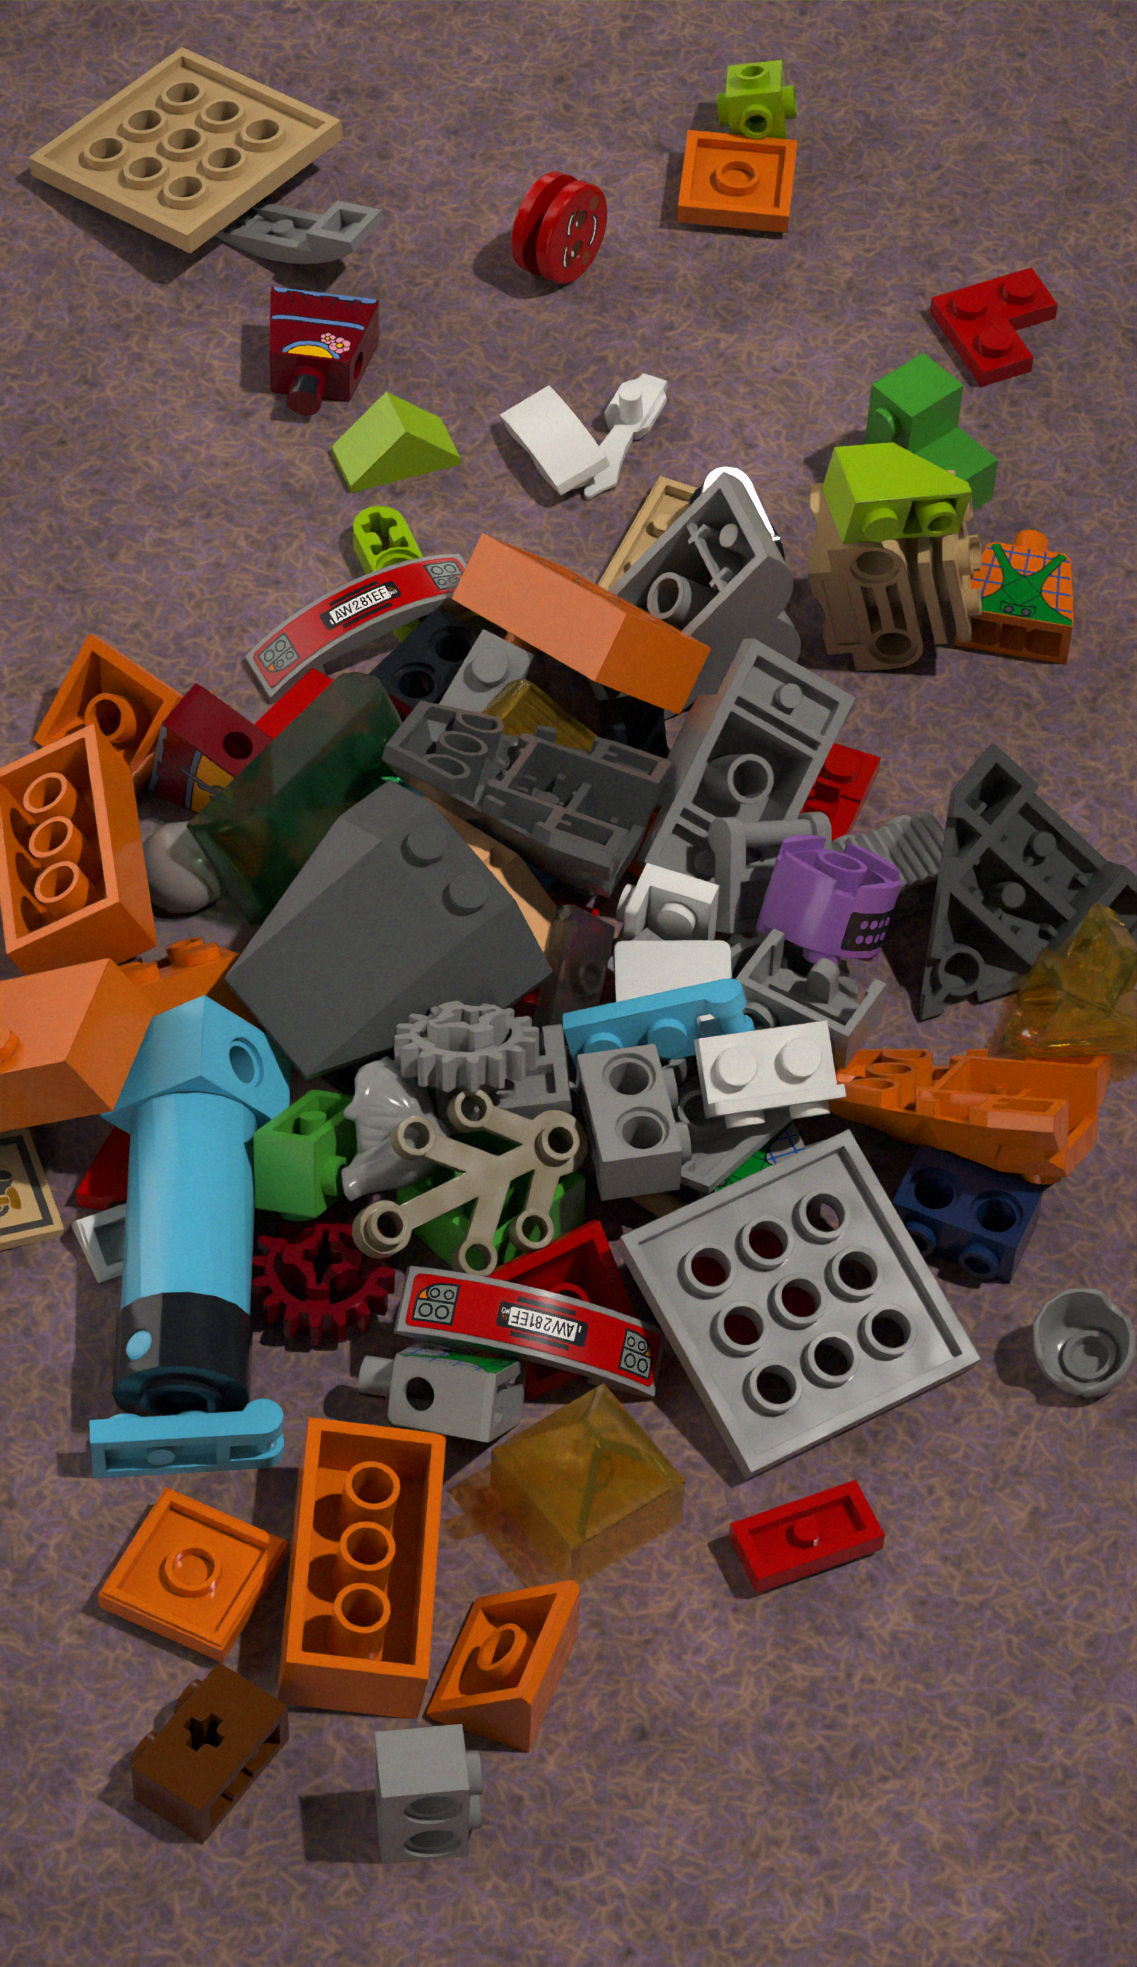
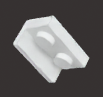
(669, 906)
(766, 1072)

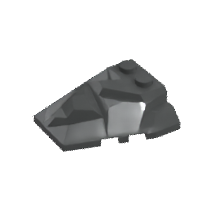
(552, 804)

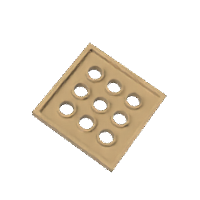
(186, 149)

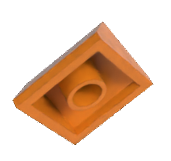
(113, 695)
(509, 1663)

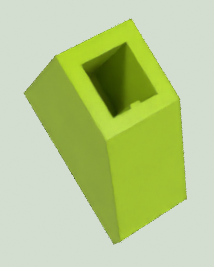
(891, 494)

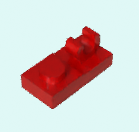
(843, 787)

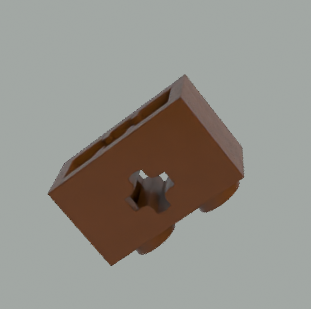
(203, 1786)

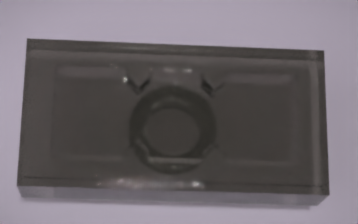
(579, 963)

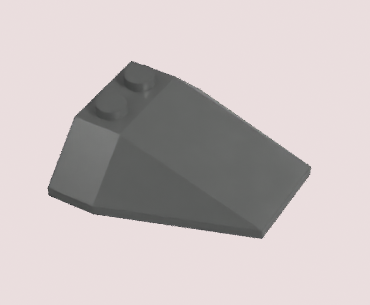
(380, 929)

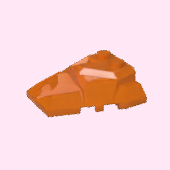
(994, 1111)

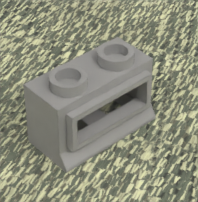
(786, 998)

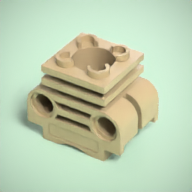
(879, 589)

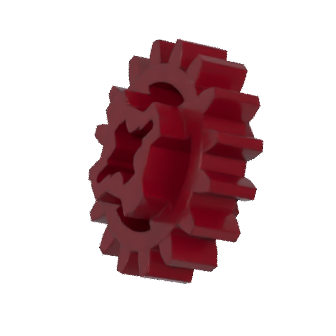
(289, 1270)

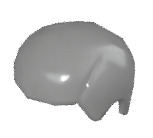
(179, 871)
(1084, 1342)

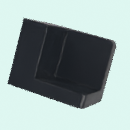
(634, 724)

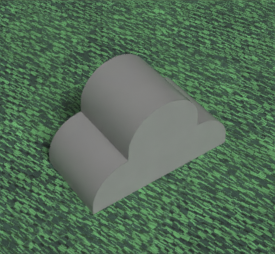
(716, 581)

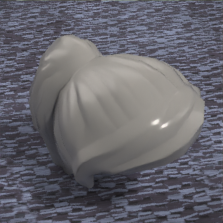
(378, 1105)

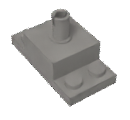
(744, 757)

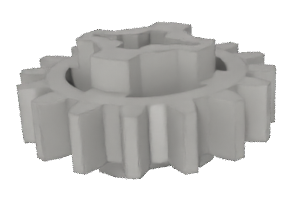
(466, 1047)

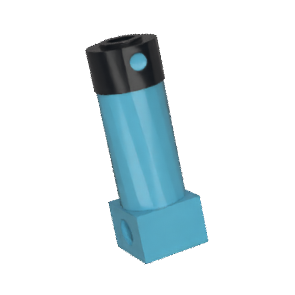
(190, 1206)

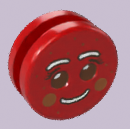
(559, 227)

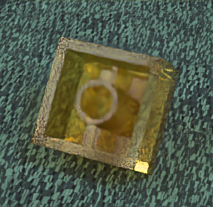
(587, 1485)

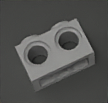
(621, 1122)
(426, 1793)

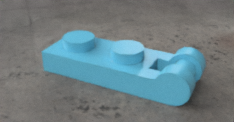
(660, 1018)
(188, 1441)

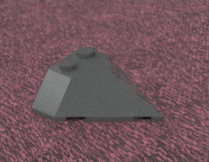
(1009, 886)

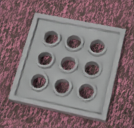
(727, 1372)

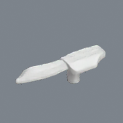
(627, 418)

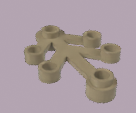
(483, 1178)

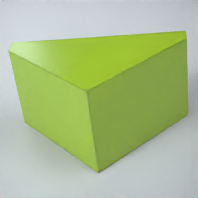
(393, 444)

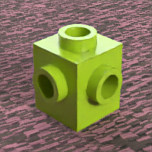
(757, 100)

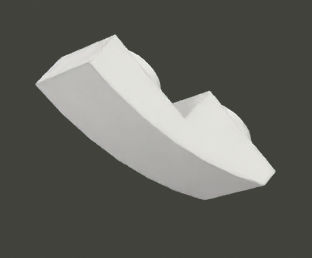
(555, 440)

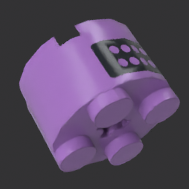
(830, 899)

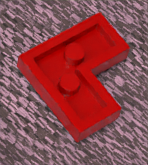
(985, 319)

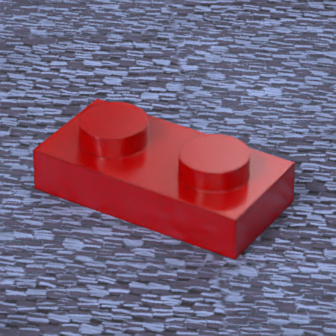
(806, 1536)

